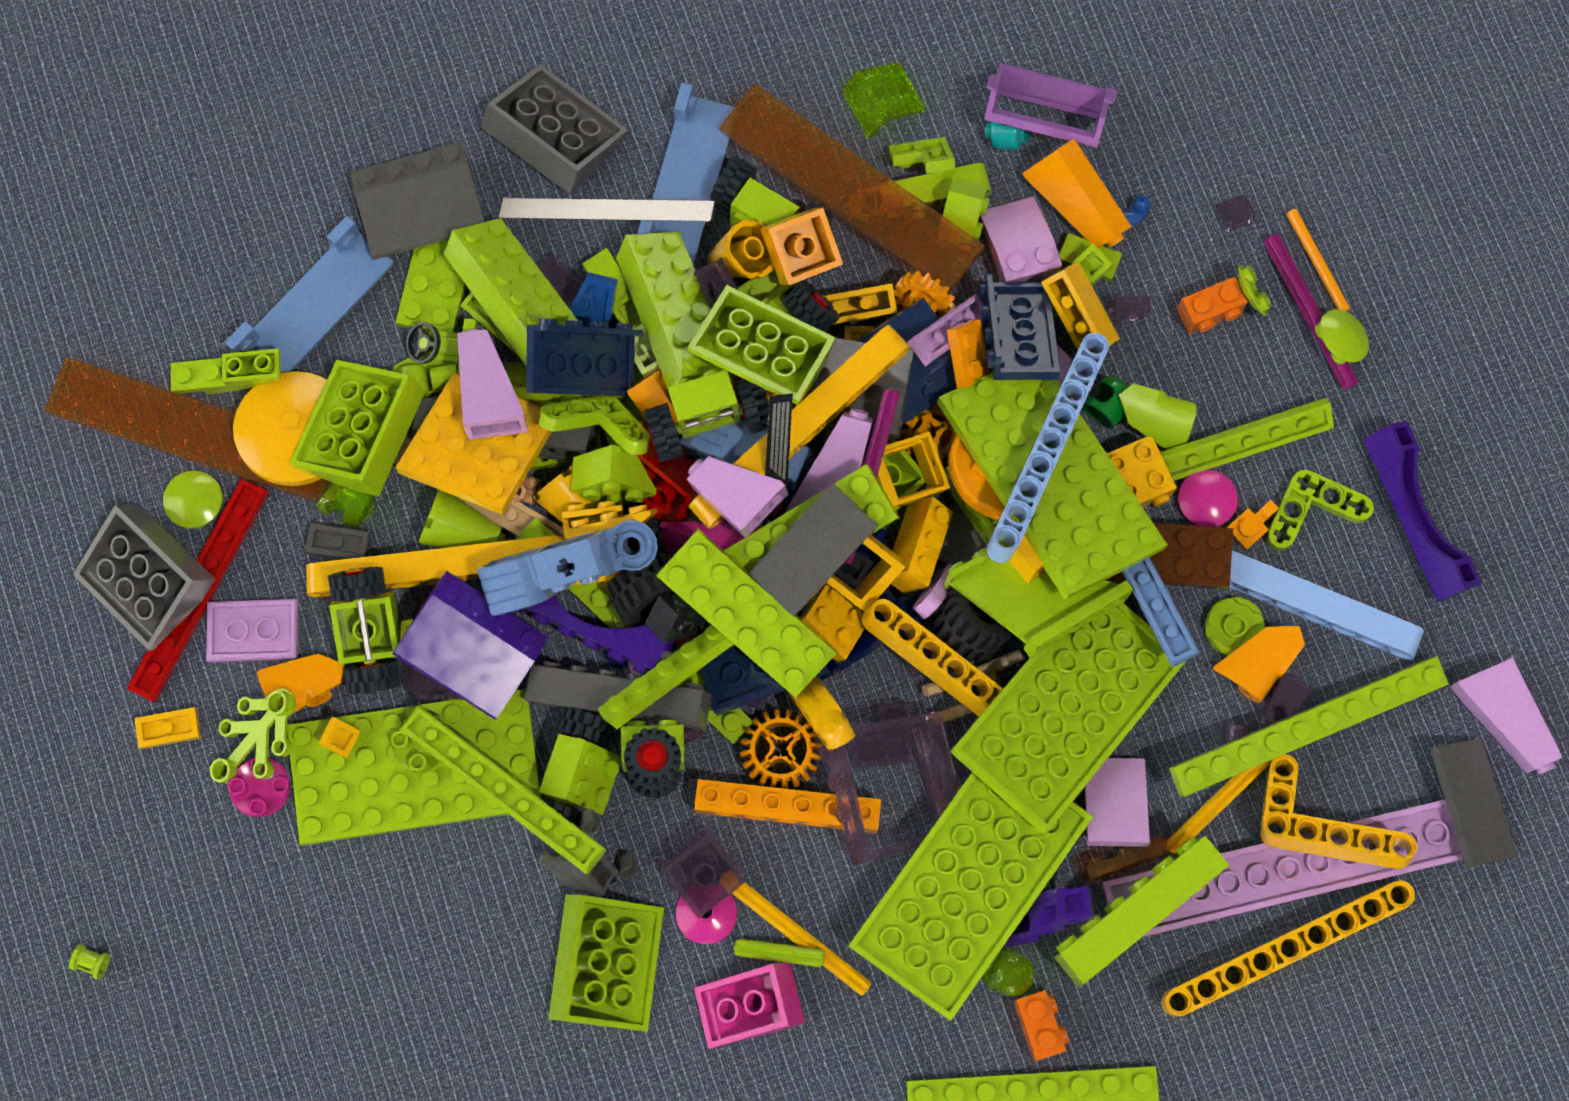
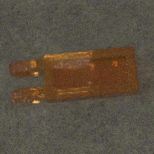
(1127, 858)

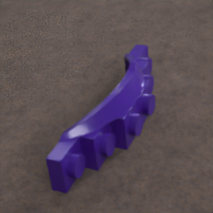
(1052, 913)

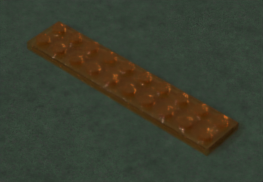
(851, 188)
(157, 421)

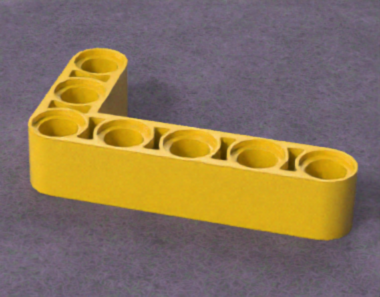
(1324, 828)

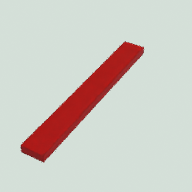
(216, 559)

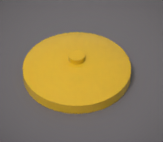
(272, 424)

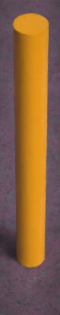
(1317, 260)

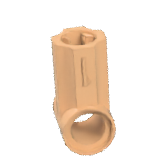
(527, 490)

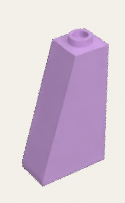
(486, 392)
(839, 455)
(1510, 714)

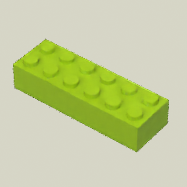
(504, 280)
(667, 301)
(1141, 911)

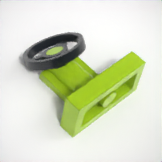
(438, 344)

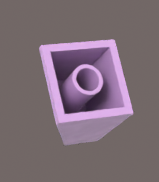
(736, 493)

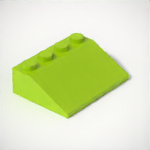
(762, 344)
(358, 426)
(606, 963)

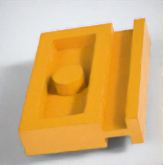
(967, 352)

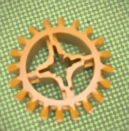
(770, 759)

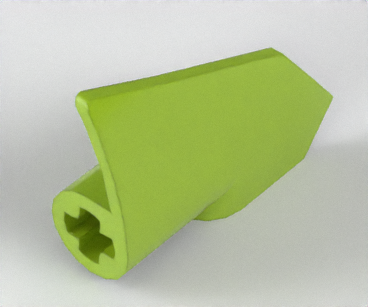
(429, 376)
(1158, 415)

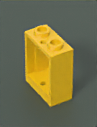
(930, 465)
(877, 579)

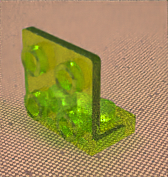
(881, 96)

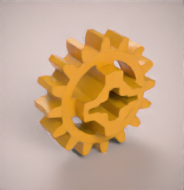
(924, 288)
(943, 430)

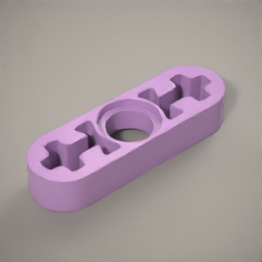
(934, 594)

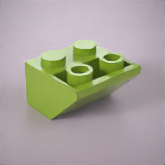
(611, 476)

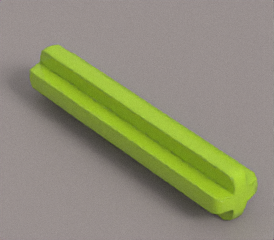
(779, 952)

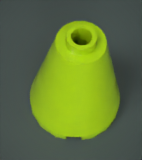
(457, 524)

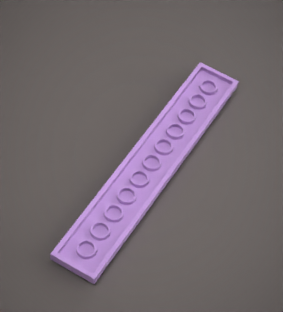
(1272, 876)

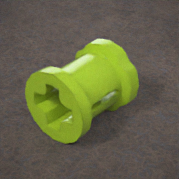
(89, 961)

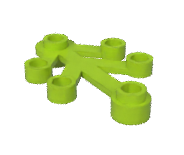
(258, 735)

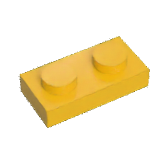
(167, 728)

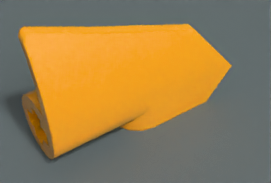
(1262, 660)
(306, 678)

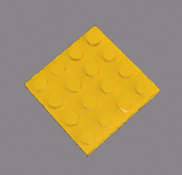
(475, 469)

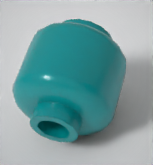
(1006, 137)

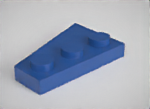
(595, 300)

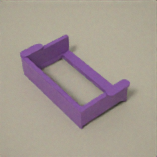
(1049, 92)

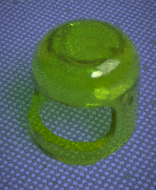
(356, 505)
(1009, 974)

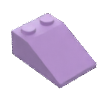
(1020, 242)

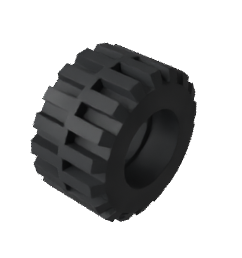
(637, 591)
(968, 628)

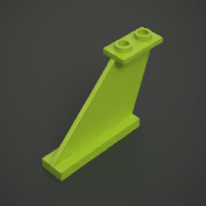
(1032, 609)

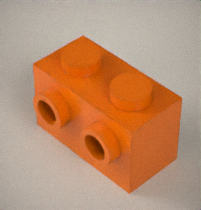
(1212, 305)
(1040, 1025)

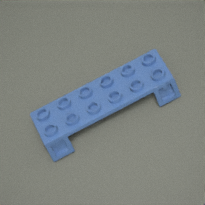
(690, 163)
(316, 299)

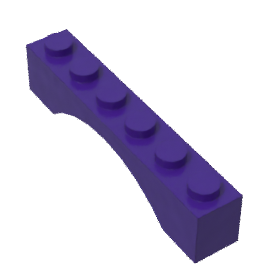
(1395, 458)
(634, 645)

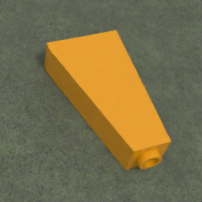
(1079, 195)

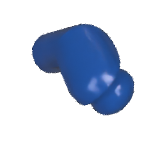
(1137, 211)

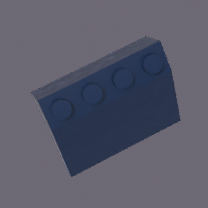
(928, 381)

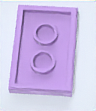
(252, 630)
(1118, 804)

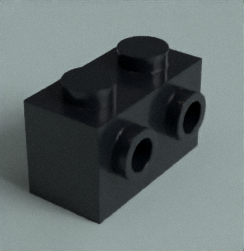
(675, 619)

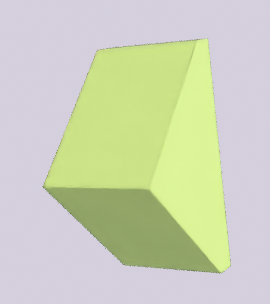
(644, 354)

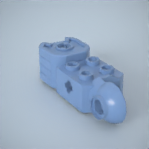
(733, 441)
(540, 572)

